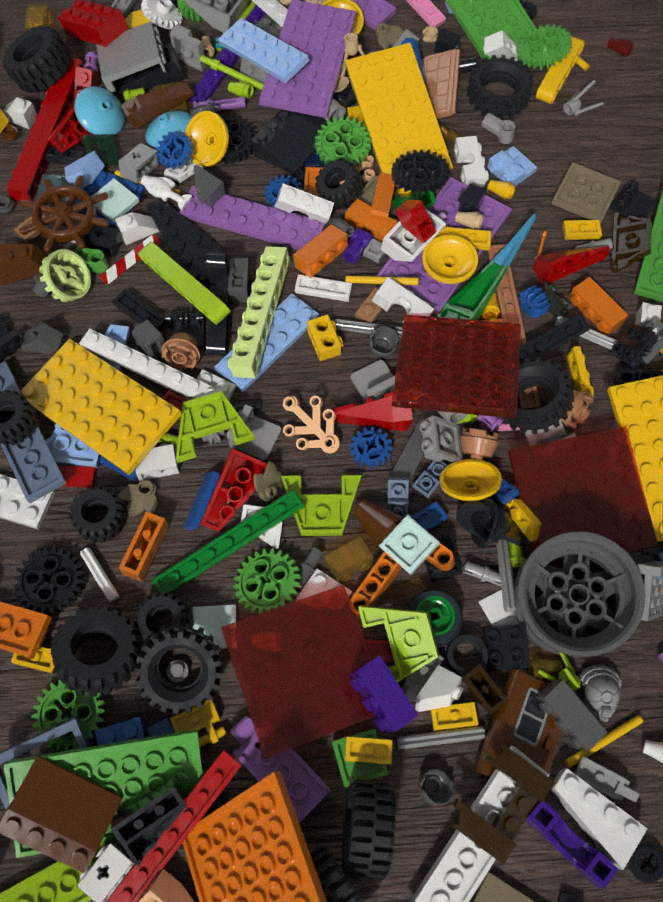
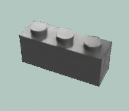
(571, 715)

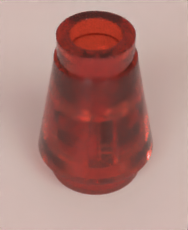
(621, 46)

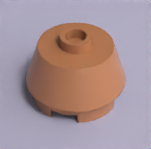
(181, 351)
(580, 409)
(478, 443)

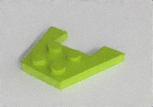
(205, 417)
(324, 512)
(408, 635)

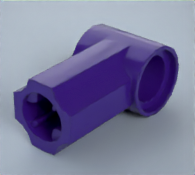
(357, 245)

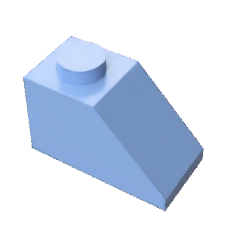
(87, 166)

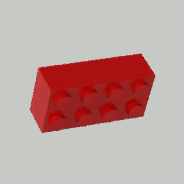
(93, 22)

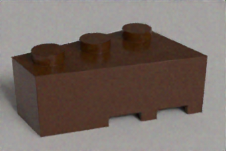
(19, 262)

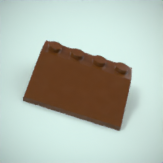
(59, 814)

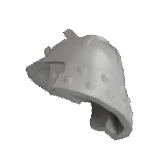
(601, 690)

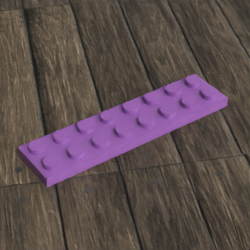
(254, 220)

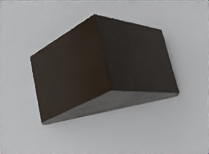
(484, 689)

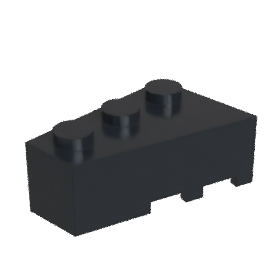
(148, 817)

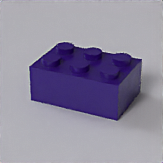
(382, 695)

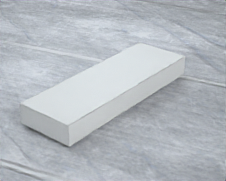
(323, 288)

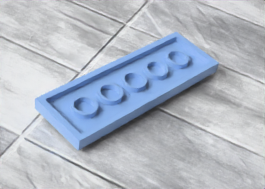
(263, 50)
(286, 328)

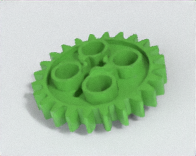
(544, 46)
(356, 135)
(250, 576)
(80, 702)

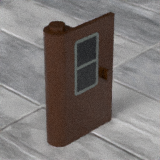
(520, 724)

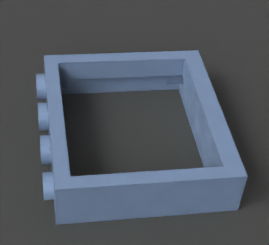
(73, 724)

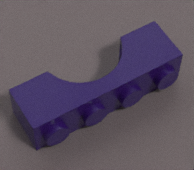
(569, 845)

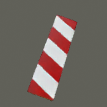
(127, 261)

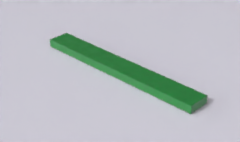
(228, 543)

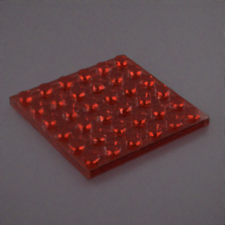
(458, 366)
(585, 487)
(298, 669)

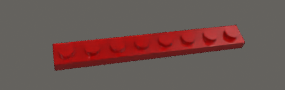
(198, 803)

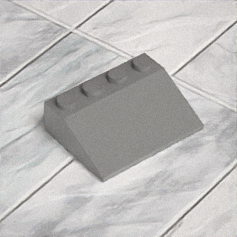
(219, 13)

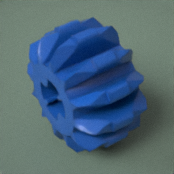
(534, 301)

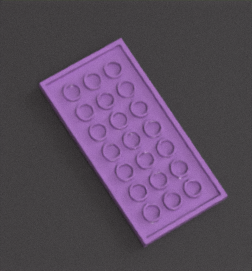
(319, 34)
(429, 289)

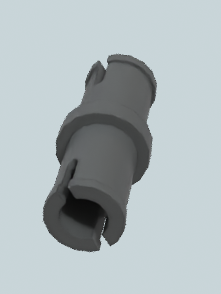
(307, 567)

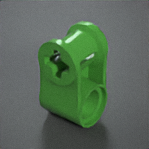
(94, 259)

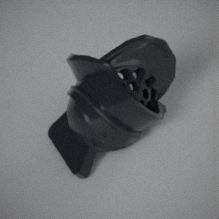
(488, 523)

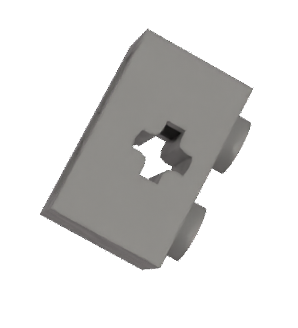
(138, 162)

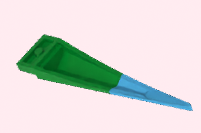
(475, 296)

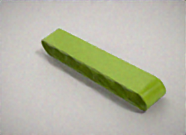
(184, 283)

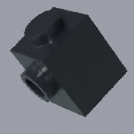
(447, 41)
(471, 199)

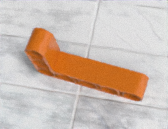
(384, 581)

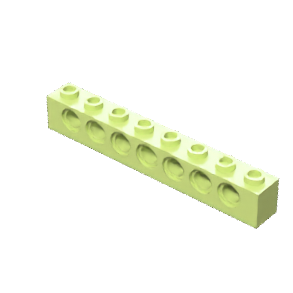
(259, 313)

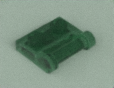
(105, 147)

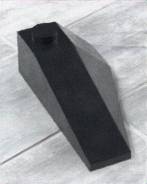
(153, 75)

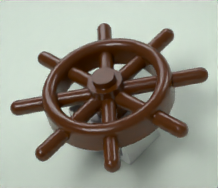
(64, 222)

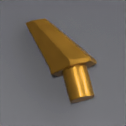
(448, 134)

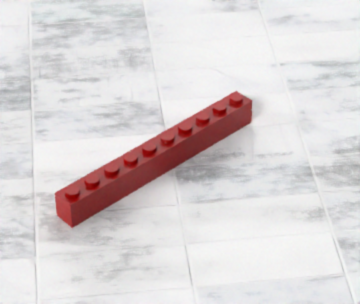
(32, 160)

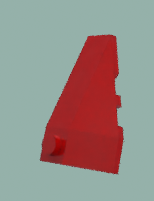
(68, 131)
(564, 263)
(375, 414)
(232, 488)

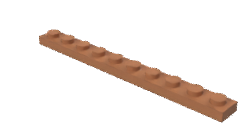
(510, 313)

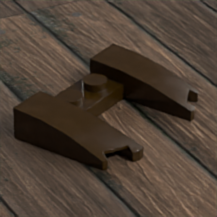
(499, 836)

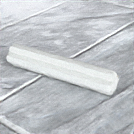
(99, 574)

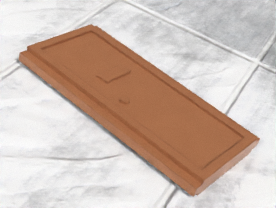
(442, 81)

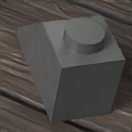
(208, 187)
(42, 339)

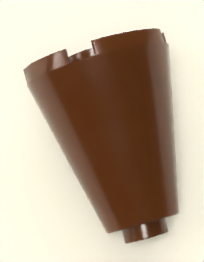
(376, 520)

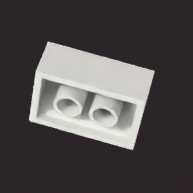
(404, 246)

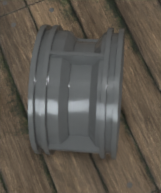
(619, 577)

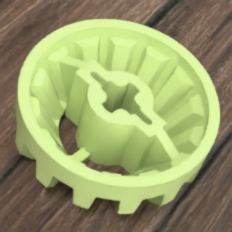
(66, 270)

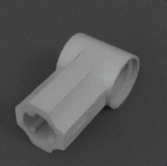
(503, 129)

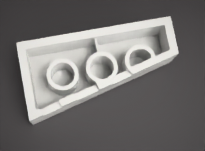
(604, 822)

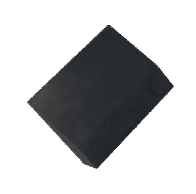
(287, 140)

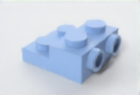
(511, 166)

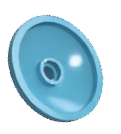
(94, 116)
(164, 123)

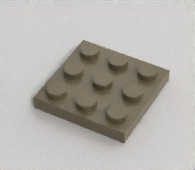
(586, 192)

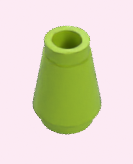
(241, 89)

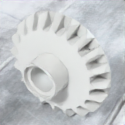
(162, 13)

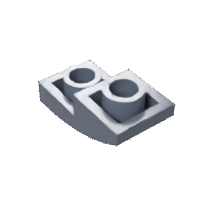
(430, 479)
(398, 495)

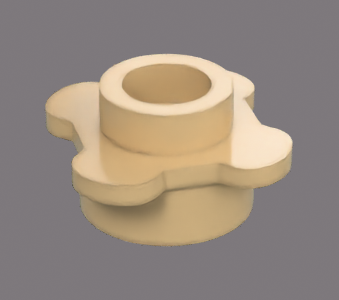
(430, 34)

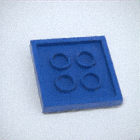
(104, 178)

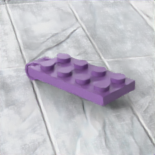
(300, 780)

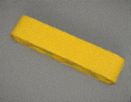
(557, 74)

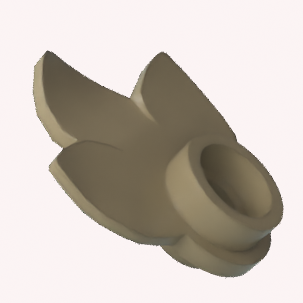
(387, 34)
(267, 484)
(137, 499)

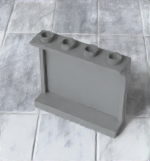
(130, 53)

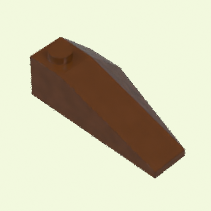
(150, 105)

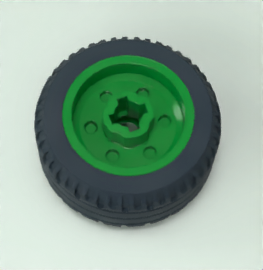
(445, 608)

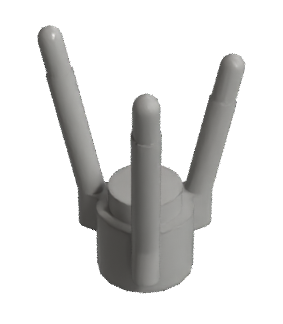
(573, 105)

